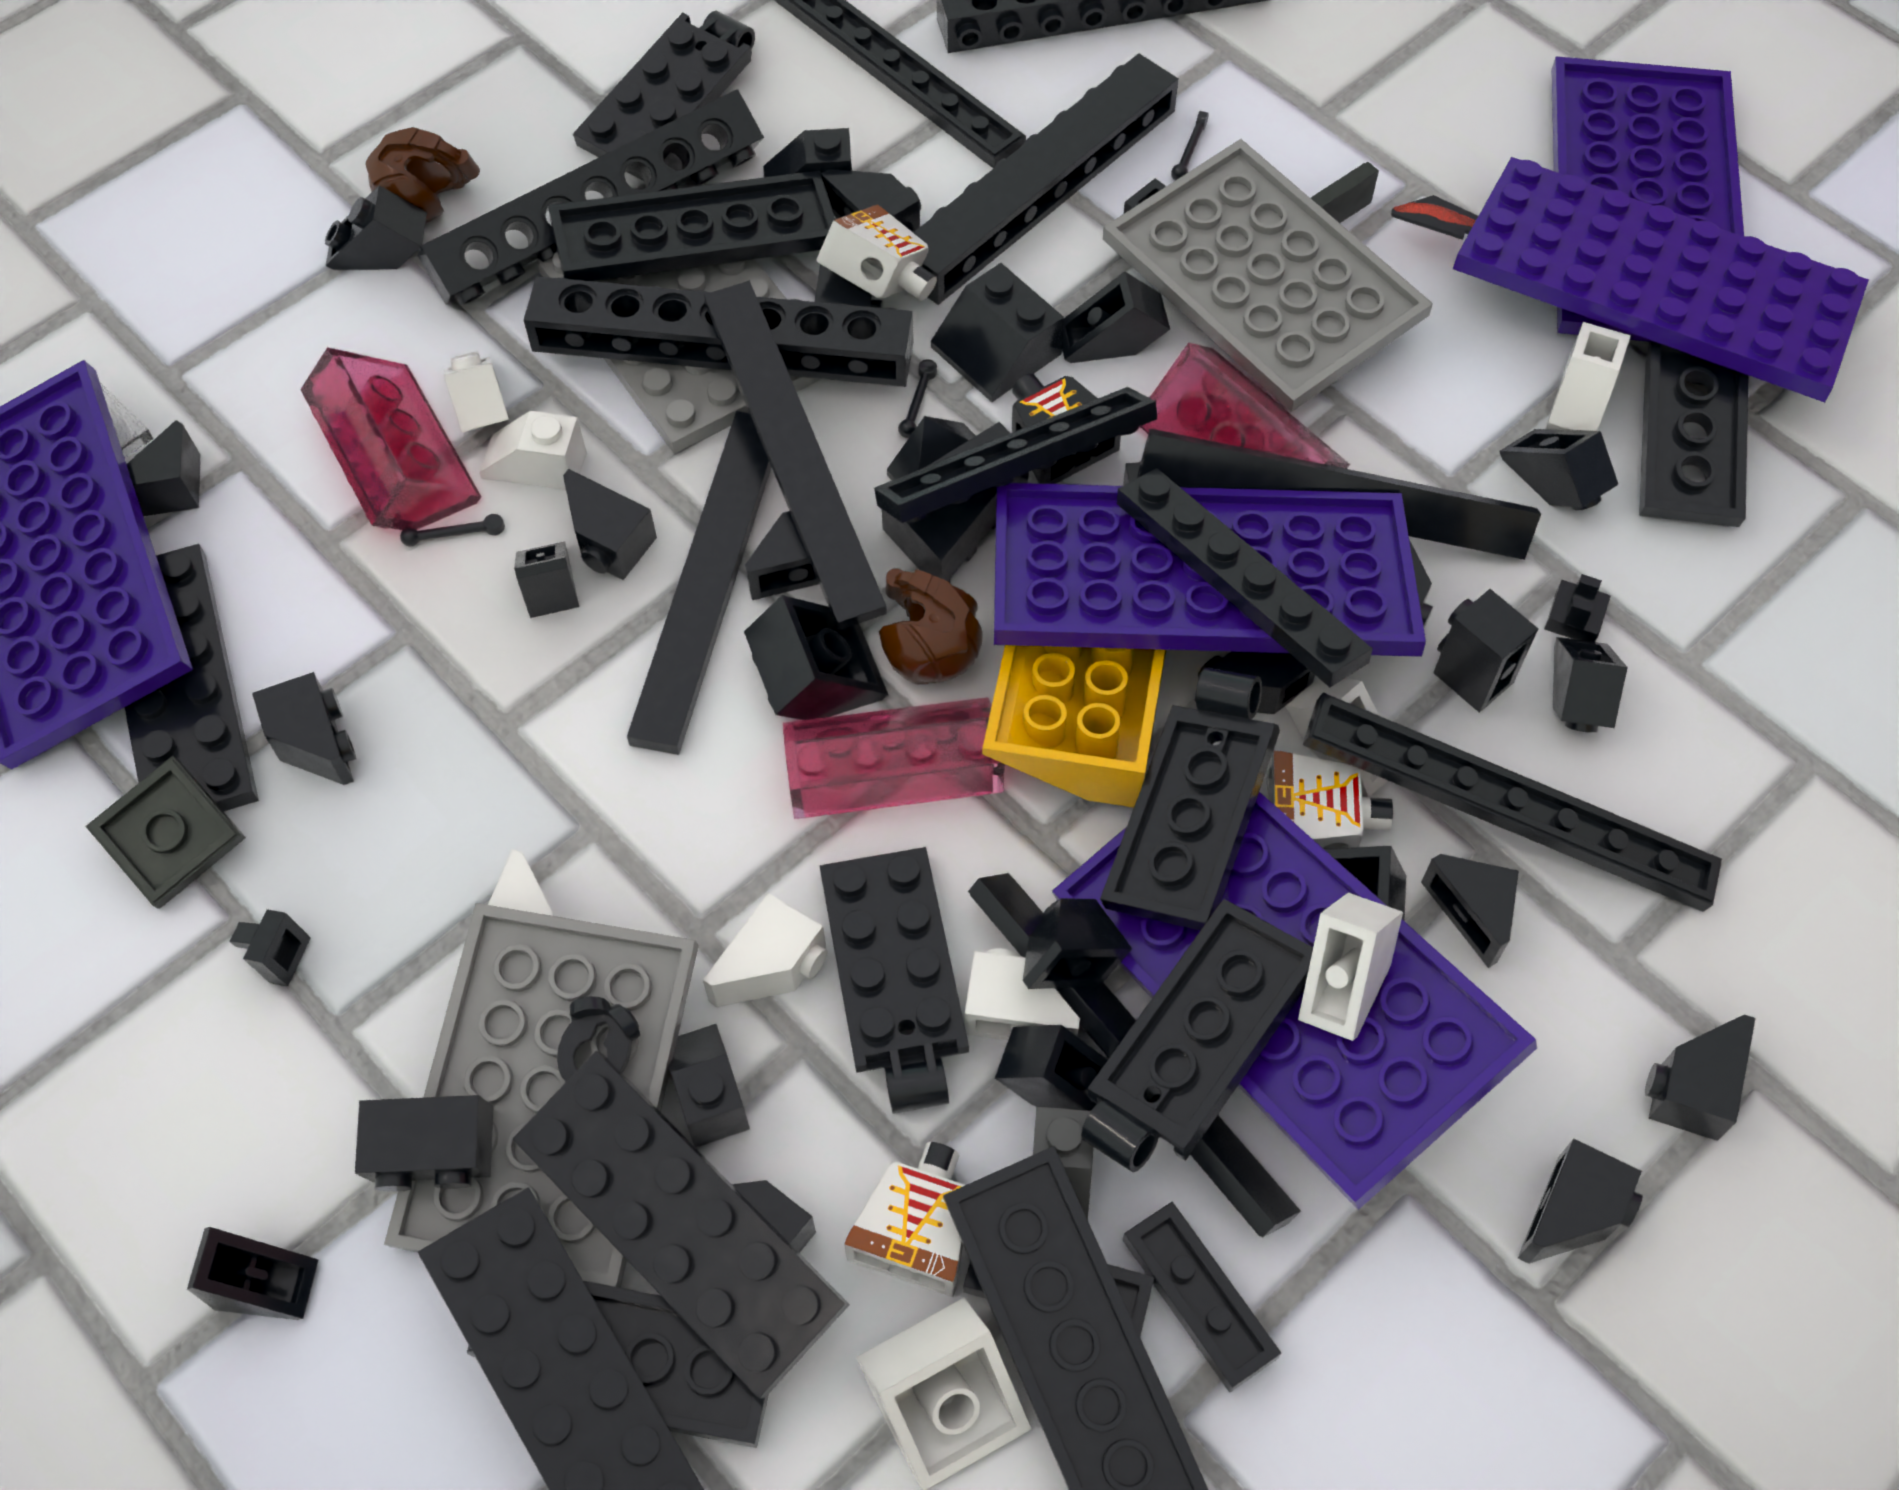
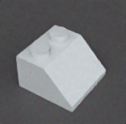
(944, 1393)

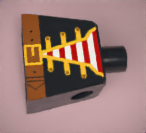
(1042, 402)

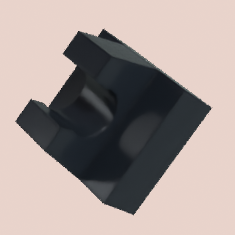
(1578, 609)
(272, 946)

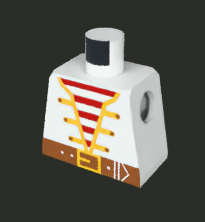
(877, 254)
(1325, 799)
(908, 1225)

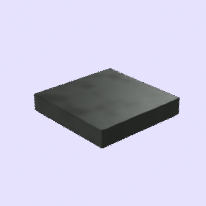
(165, 832)

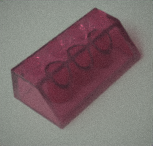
(1218, 403)
(387, 440)
(890, 758)

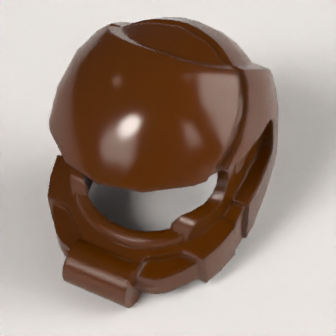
(410, 168)
(941, 628)

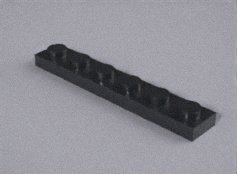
(1015, 454)
(1245, 577)

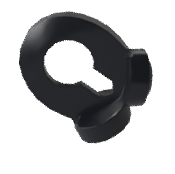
(586, 1016)

